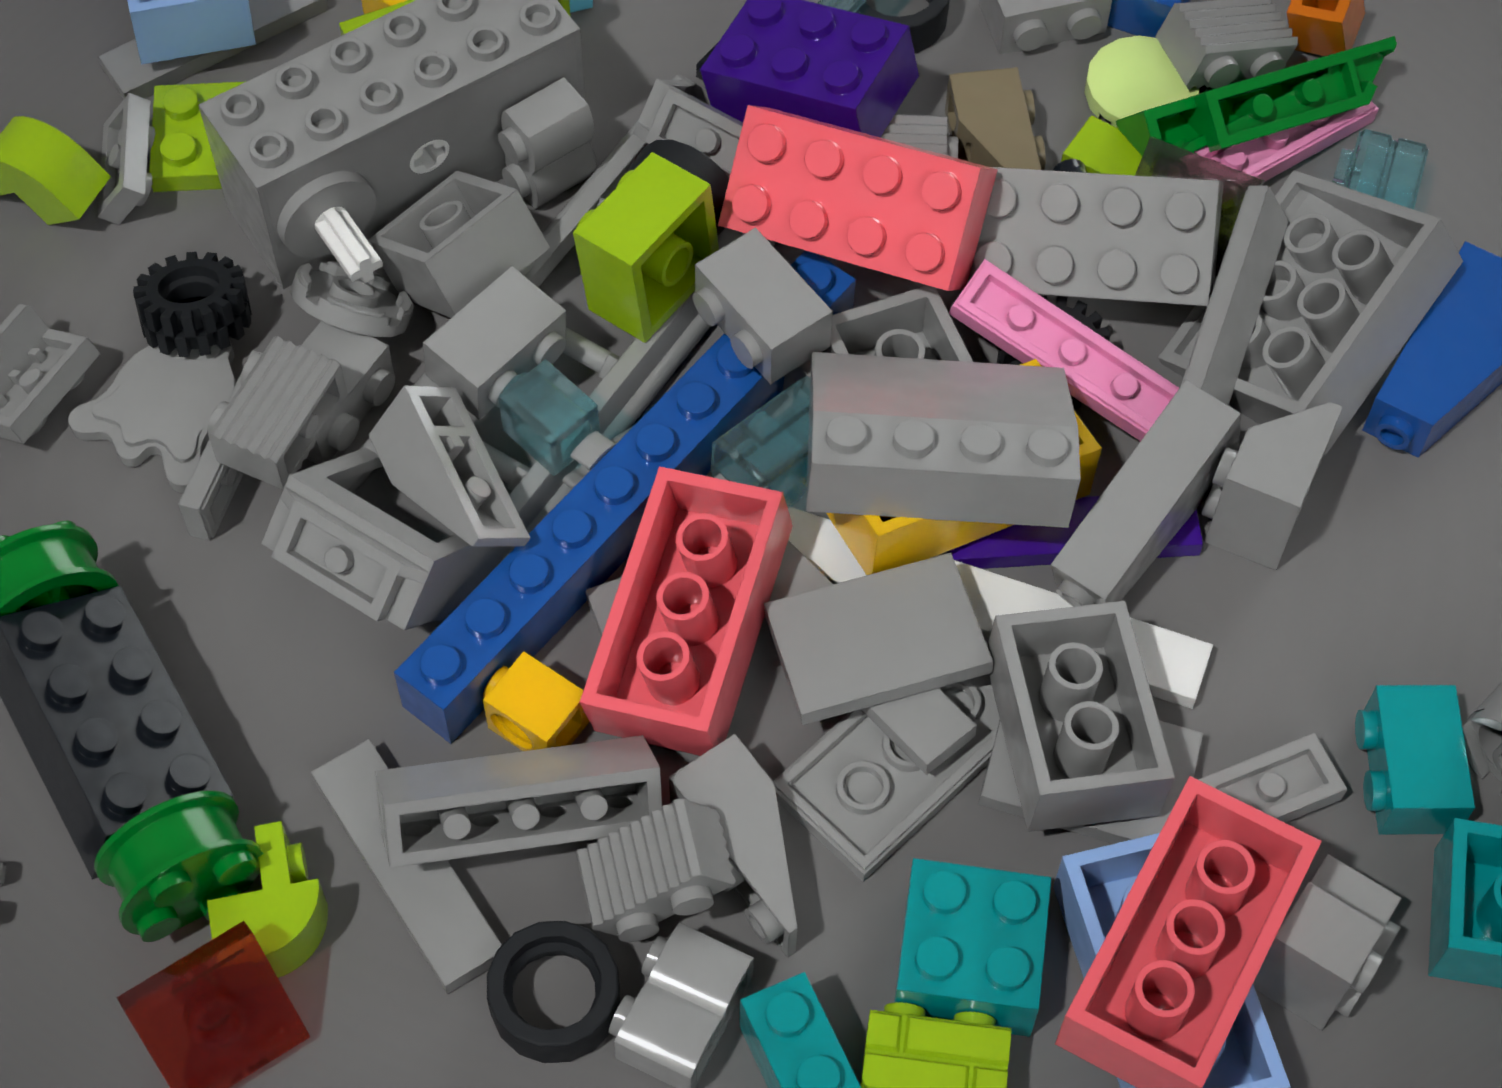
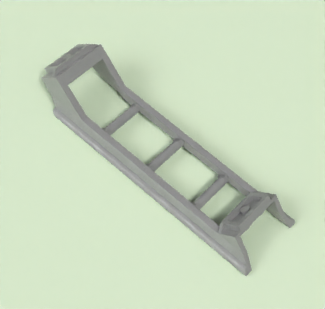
(400, 573)

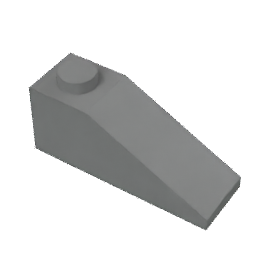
(445, 467)

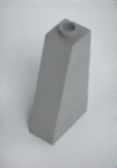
(1147, 499)

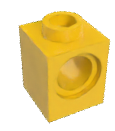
(533, 705)

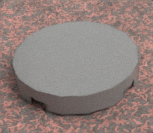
(351, 305)

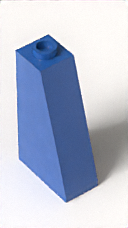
(1448, 360)

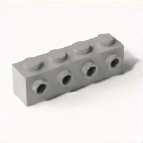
(515, 800)

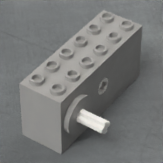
(378, 120)

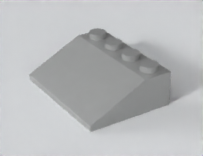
(1337, 304)
(941, 440)

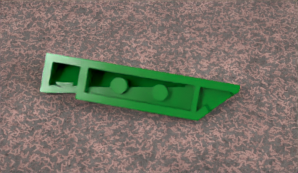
(1263, 102)

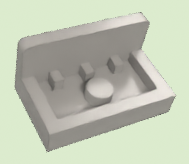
(36, 371)

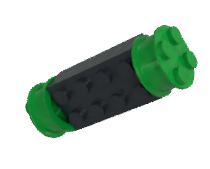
(114, 736)

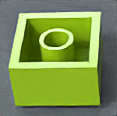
(644, 245)

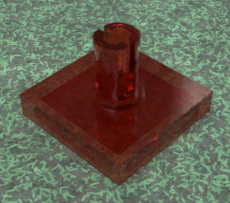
(215, 1013)

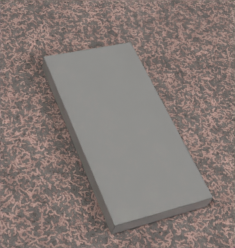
(868, 795)

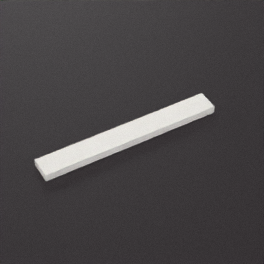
(1170, 659)

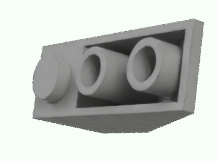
(749, 812)

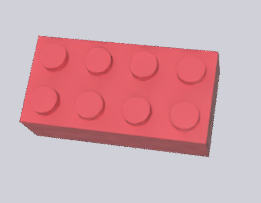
(857, 198)
(687, 612)
(1187, 941)

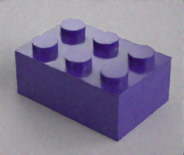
(812, 64)

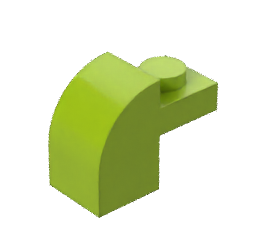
(48, 170)
(288, 911)

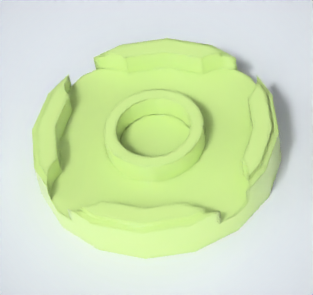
(1131, 78)

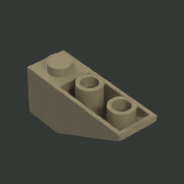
(994, 119)

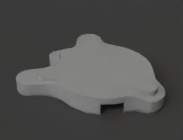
(159, 408)

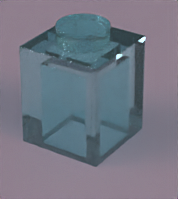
(547, 415)

